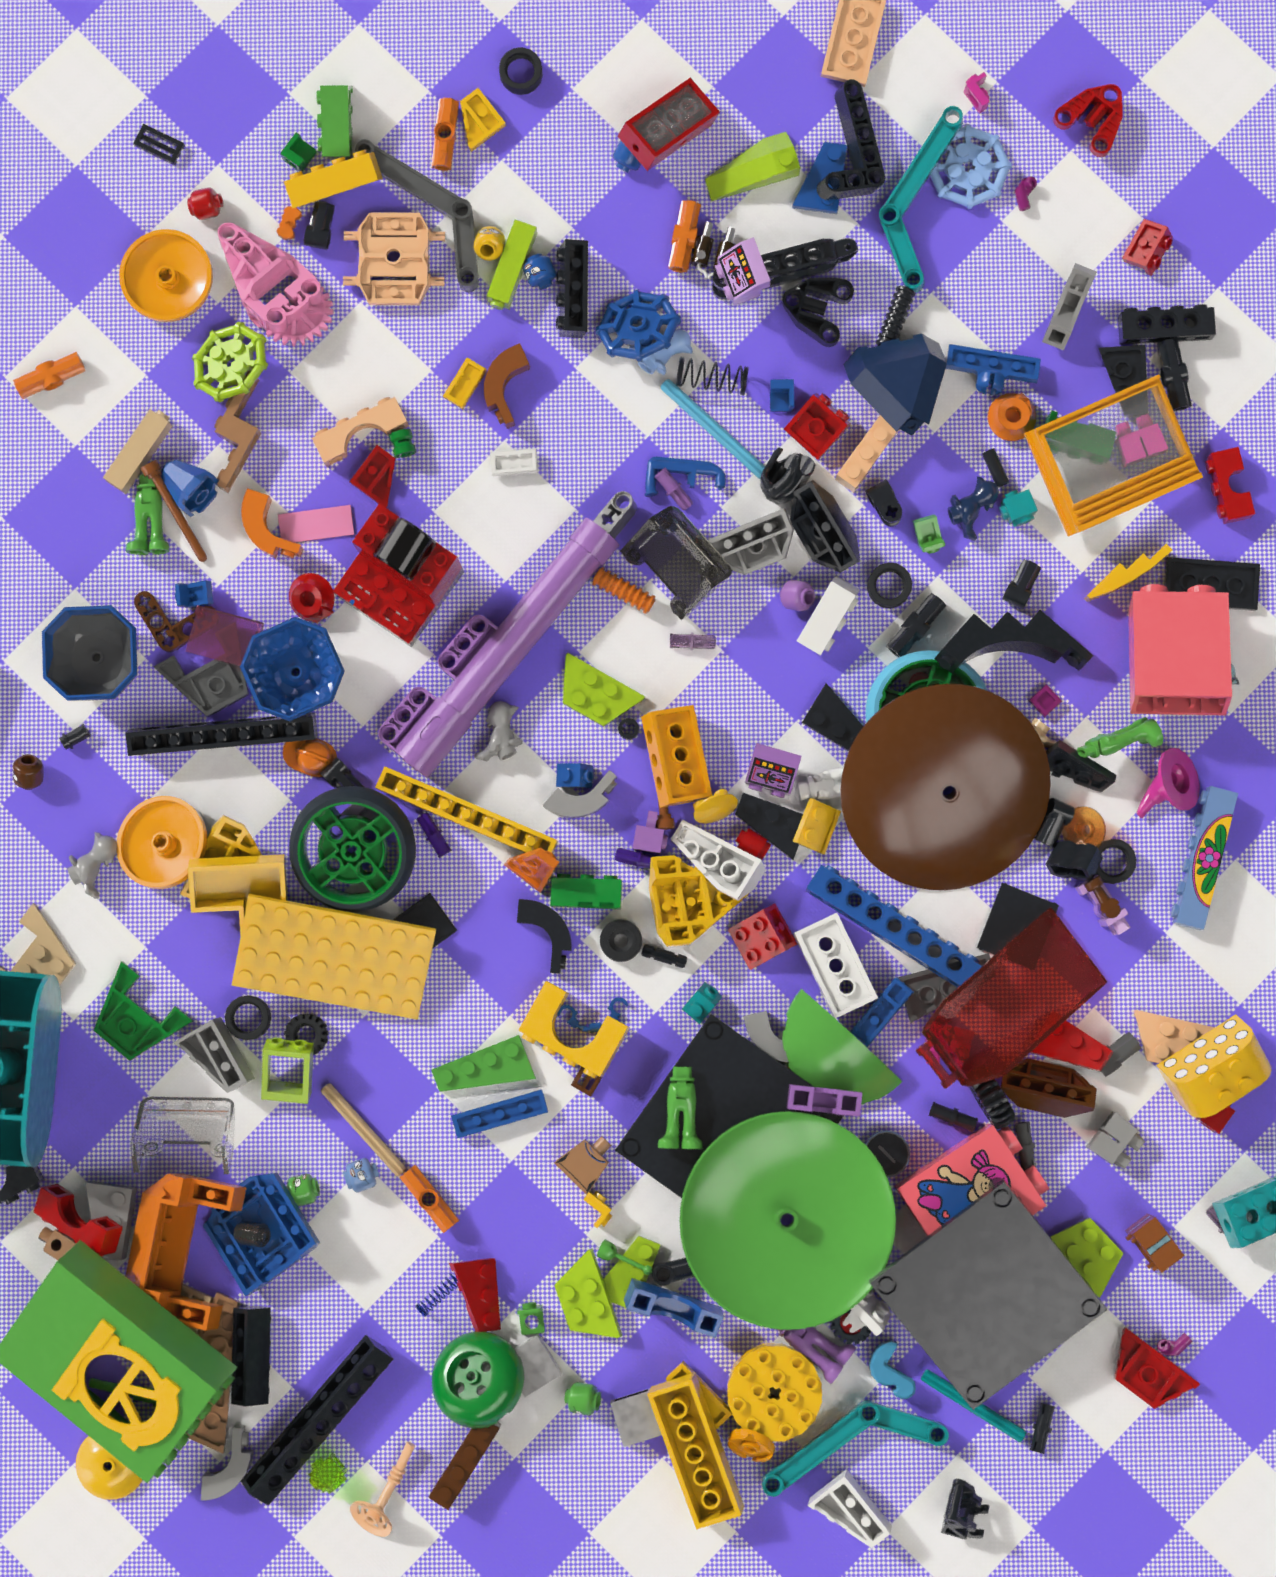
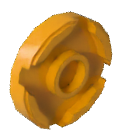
(752, 1444)

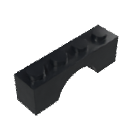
(20, 1180)

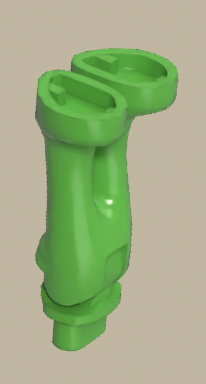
(147, 504)
(1106, 744)
(681, 1098)

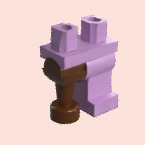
(1104, 905)

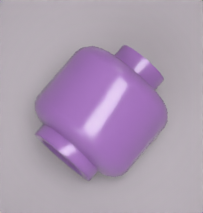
(797, 595)

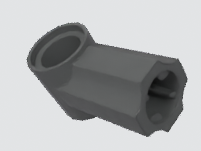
(1123, 1049)

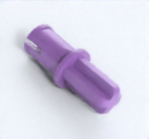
(673, 489)

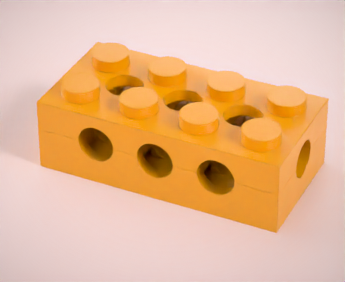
(690, 753)

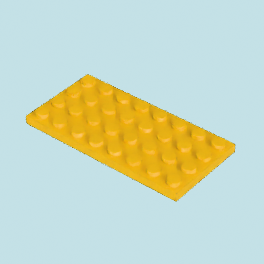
(333, 956)

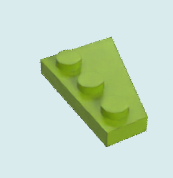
(619, 1277)

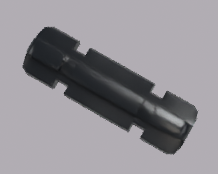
(664, 956)

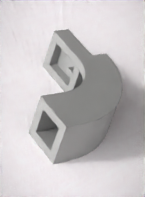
(1069, 306)
(763, 1037)

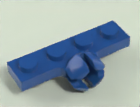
(992, 367)

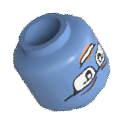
(360, 1175)

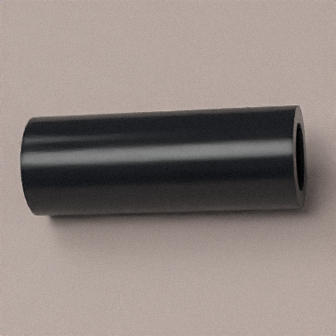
(995, 467)

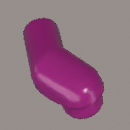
(1022, 192)
(1174, 1348)

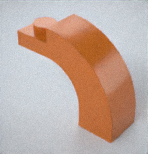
(254, 518)

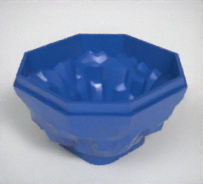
(277, 653)

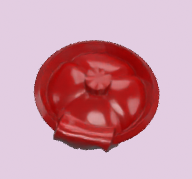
(311, 597)

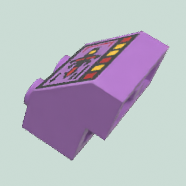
(772, 770)

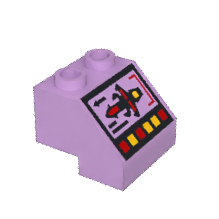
(742, 272)

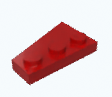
(1075, 1047)
(479, 1287)

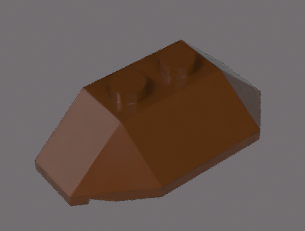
(1049, 1089)

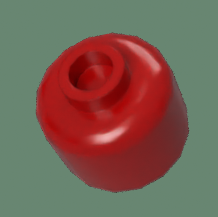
(205, 203)

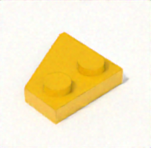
(479, 119)

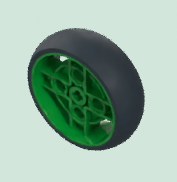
(324, 815)

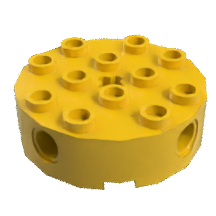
(775, 1367)

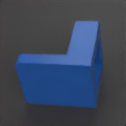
(782, 395)

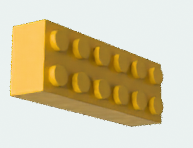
(695, 1450)

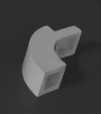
(581, 806)
(221, 1482)

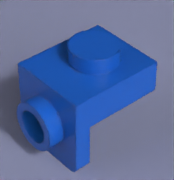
(194, 594)
(574, 775)

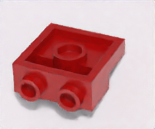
(818, 425)

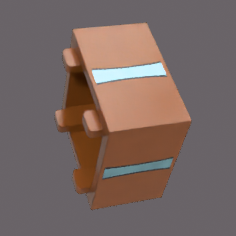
(1154, 1243)

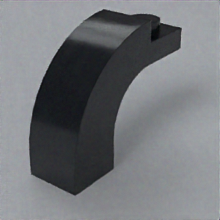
(542, 915)

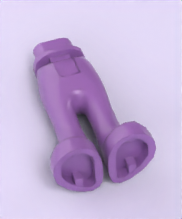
(804, 1338)

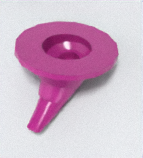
(1175, 782)

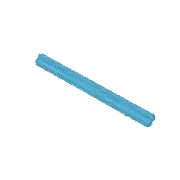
(712, 427)

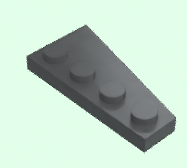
(930, 989)

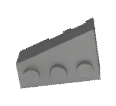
(117, 1204)

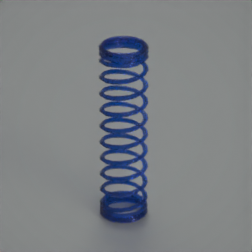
(422, 1310)

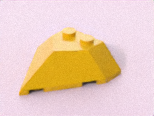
(227, 839)
(684, 901)

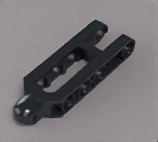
(827, 254)

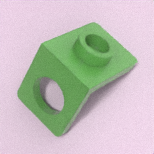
(531, 1309)

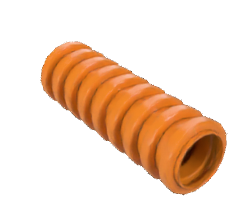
(623, 590)

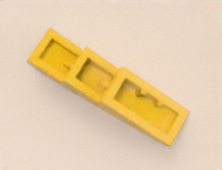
(1121, 576)

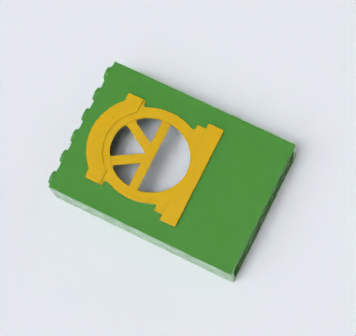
(95, 1311)

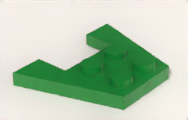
(128, 1025)

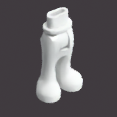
(822, 785)

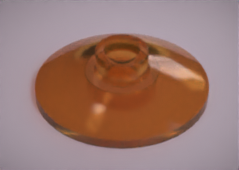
(1076, 829)

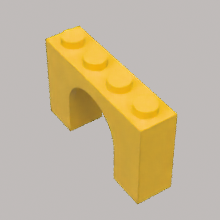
(540, 1027)

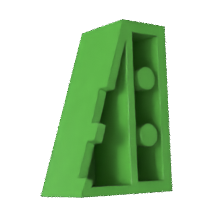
(335, 120)

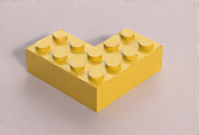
(228, 881)

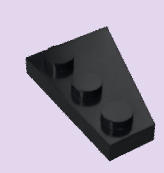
(1124, 365)
(832, 719)
(1083, 770)
(771, 821)

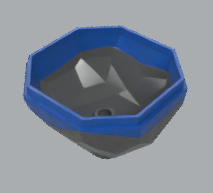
(73, 641)

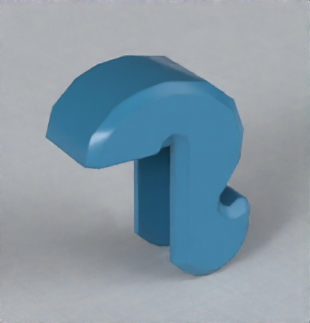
(888, 1375)

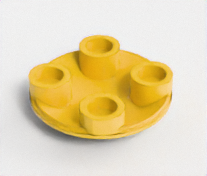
(714, 807)

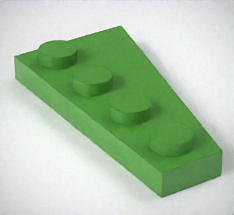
(489, 1066)

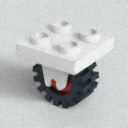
(861, 1320)

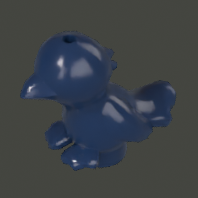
(967, 509)

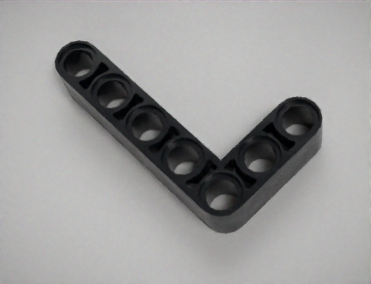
(857, 148)

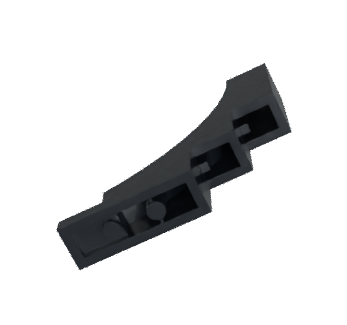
(1039, 637)

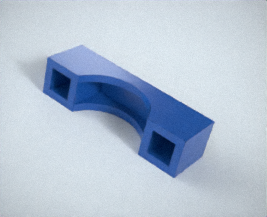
(654, 1300)

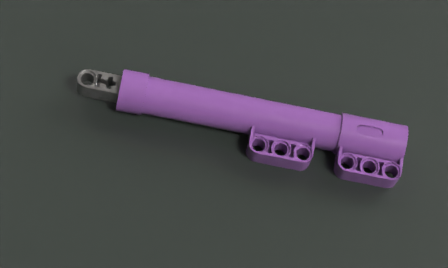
(497, 651)

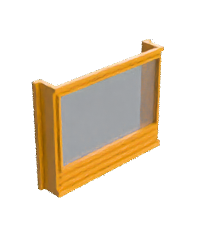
(1112, 455)

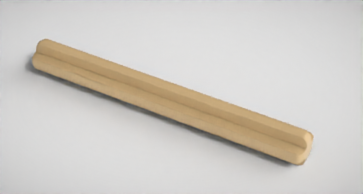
(363, 1129)

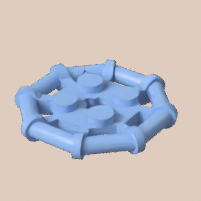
(975, 178)

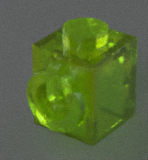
(327, 1473)

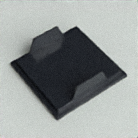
(429, 914)

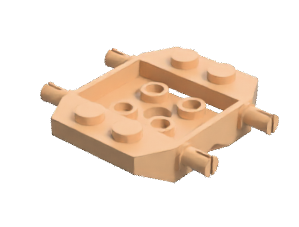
(411, 239)

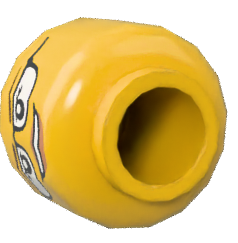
(489, 243)

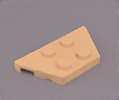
(1166, 1035)

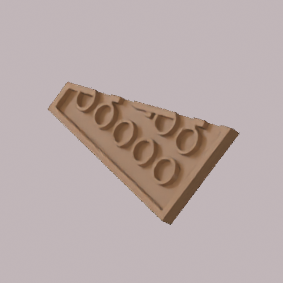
(214, 1427)

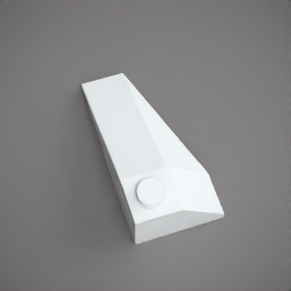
(723, 864)

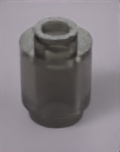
(252, 1234)

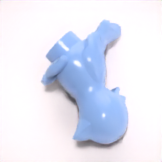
(679, 344)

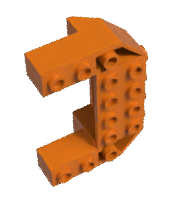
(164, 1241)

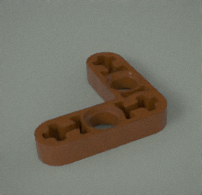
(174, 631)

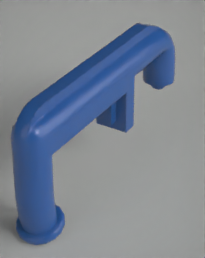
(681, 466)

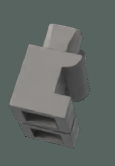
(1123, 1133)

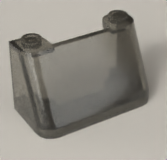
(679, 558)

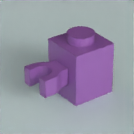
(650, 838)

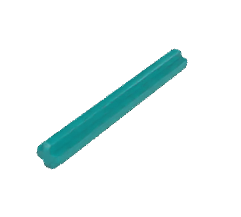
(981, 1411)

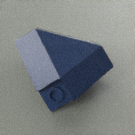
(899, 379)

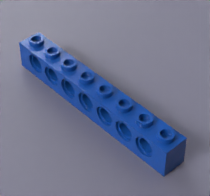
(899, 940)

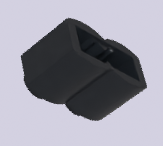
(1074, 860)

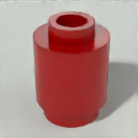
(753, 843)

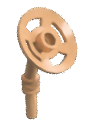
(370, 1518)

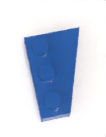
(829, 159)

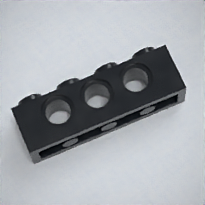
(1132, 334)

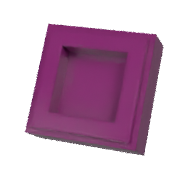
(1045, 700)

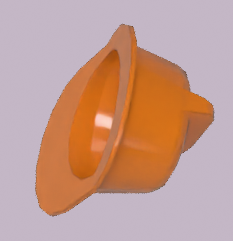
(309, 756)

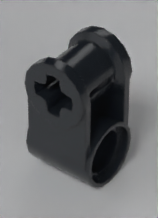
(884, 499)

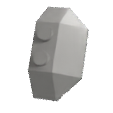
(756, 542)

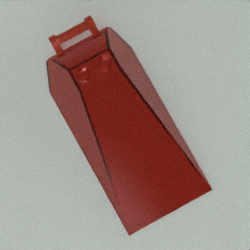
(1010, 1004)

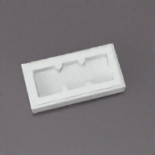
(514, 462)

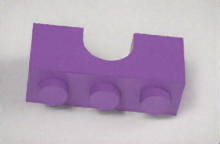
(824, 1100)

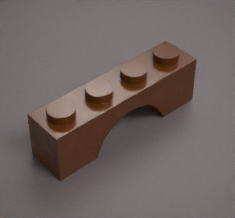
(463, 1465)

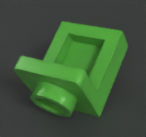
(928, 534)

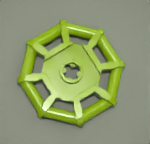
(222, 354)

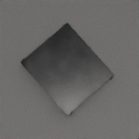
(1009, 916)

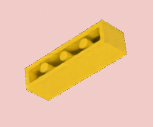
(334, 179)

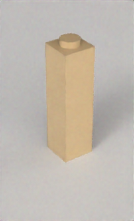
(138, 450)

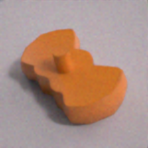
(288, 223)

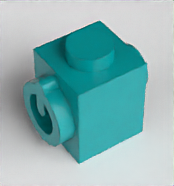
(1018, 508)

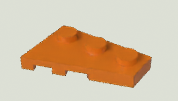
(534, 867)

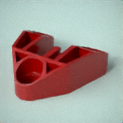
(1079, 104)

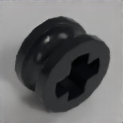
(628, 736)

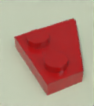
(375, 476)

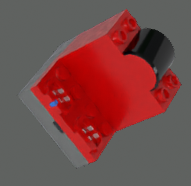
(398, 575)

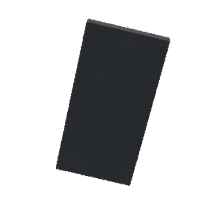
(1235, 578)

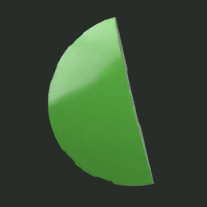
(830, 1055)

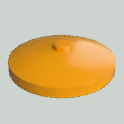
(166, 275)
(160, 840)

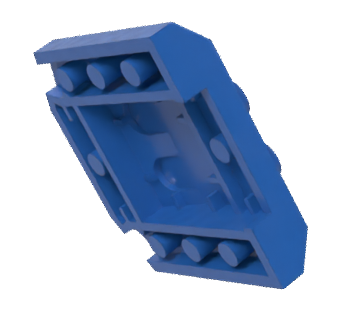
(291, 1235)

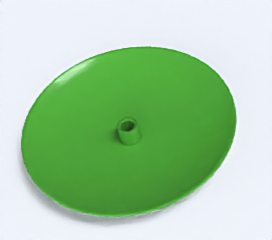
(797, 1270)

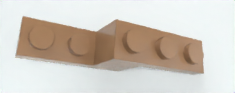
(238, 433)

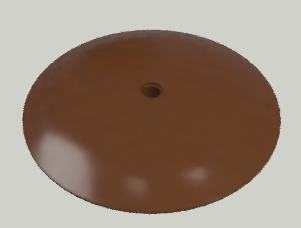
(937, 741)

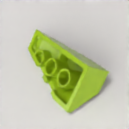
(761, 165)

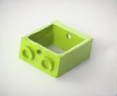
(282, 1090)

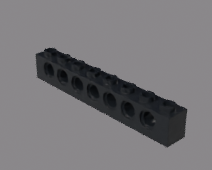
(220, 734)
(316, 1420)

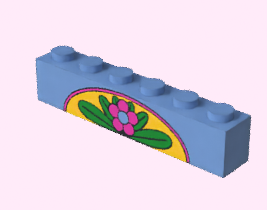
(1205, 857)

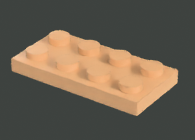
(853, 40)

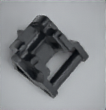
(960, 1511)

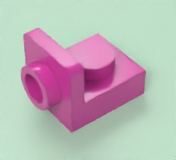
(975, 94)

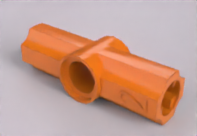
(446, 121)
(684, 236)
(49, 375)
(439, 1211)

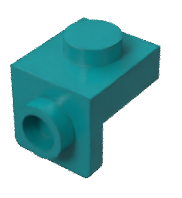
(702, 1002)

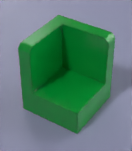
(298, 153)

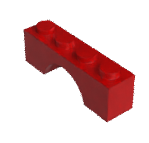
(57, 1207)

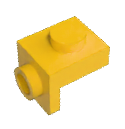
(598, 1201)

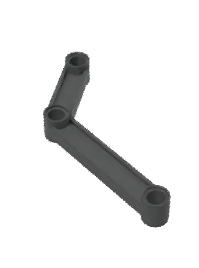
(441, 200)

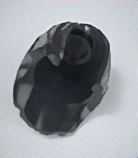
(784, 477)

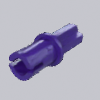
(433, 834)
(633, 858)

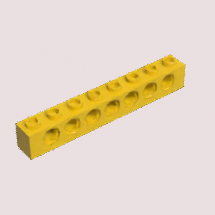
(463, 812)

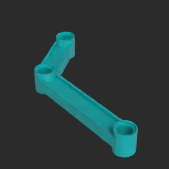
(907, 190)
(844, 1431)

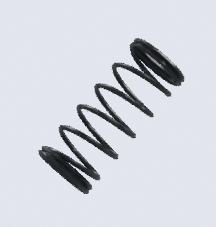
(744, 374)

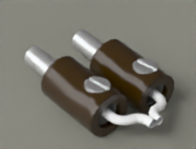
(704, 246)

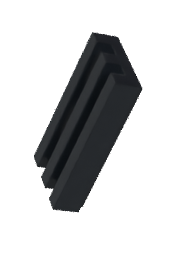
(176, 152)

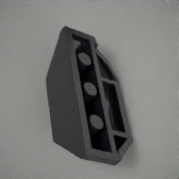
(823, 528)

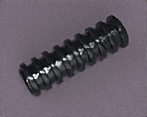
(896, 314)

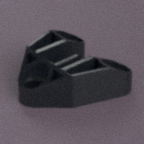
(823, 289)

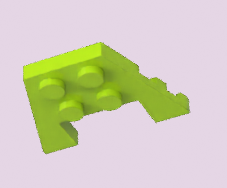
(1089, 1252)

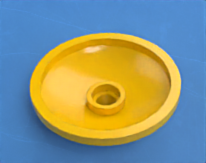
(97, 1479)

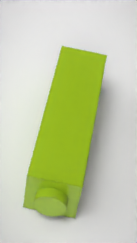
(511, 265)

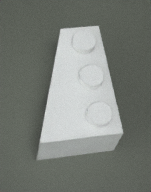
(829, 615)
(851, 1508)

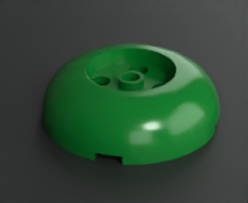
(502, 1382)

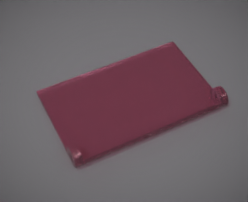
(221, 635)

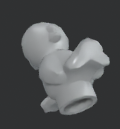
(502, 738)
(87, 866)

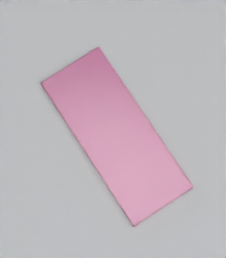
(316, 524)

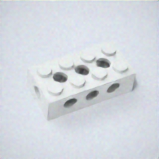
(851, 970)

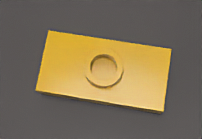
(464, 383)

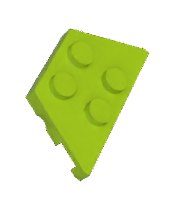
(595, 692)
(587, 1299)

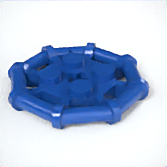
(643, 334)

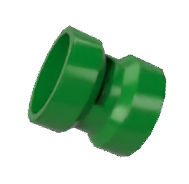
(402, 443)

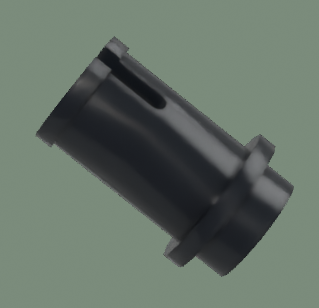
(75, 736)

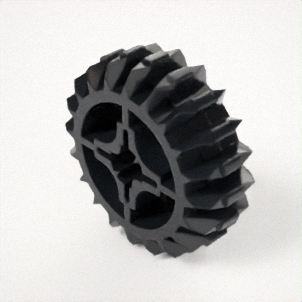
(993, 1103)

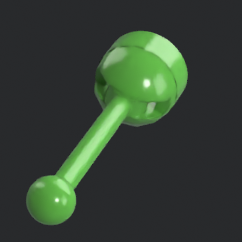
(608, 1251)

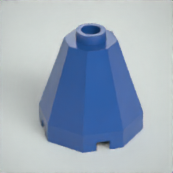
(189, 486)

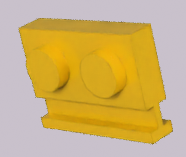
(816, 826)

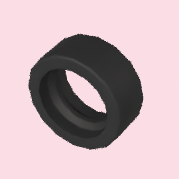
(520, 53)
(904, 575)
(1130, 866)
(230, 1013)

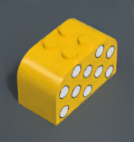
(1216, 1068)

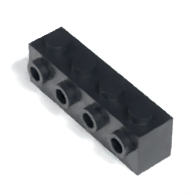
(573, 288)
(251, 1355)

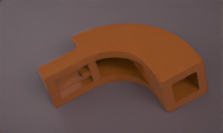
(501, 371)

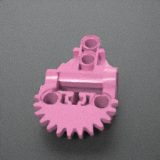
(262, 270)

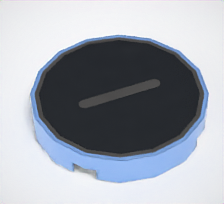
(890, 1151)

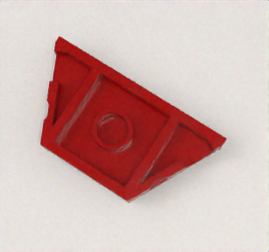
(1149, 1372)

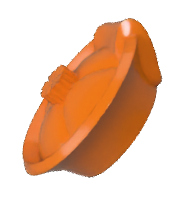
(1011, 416)

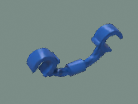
(593, 1027)

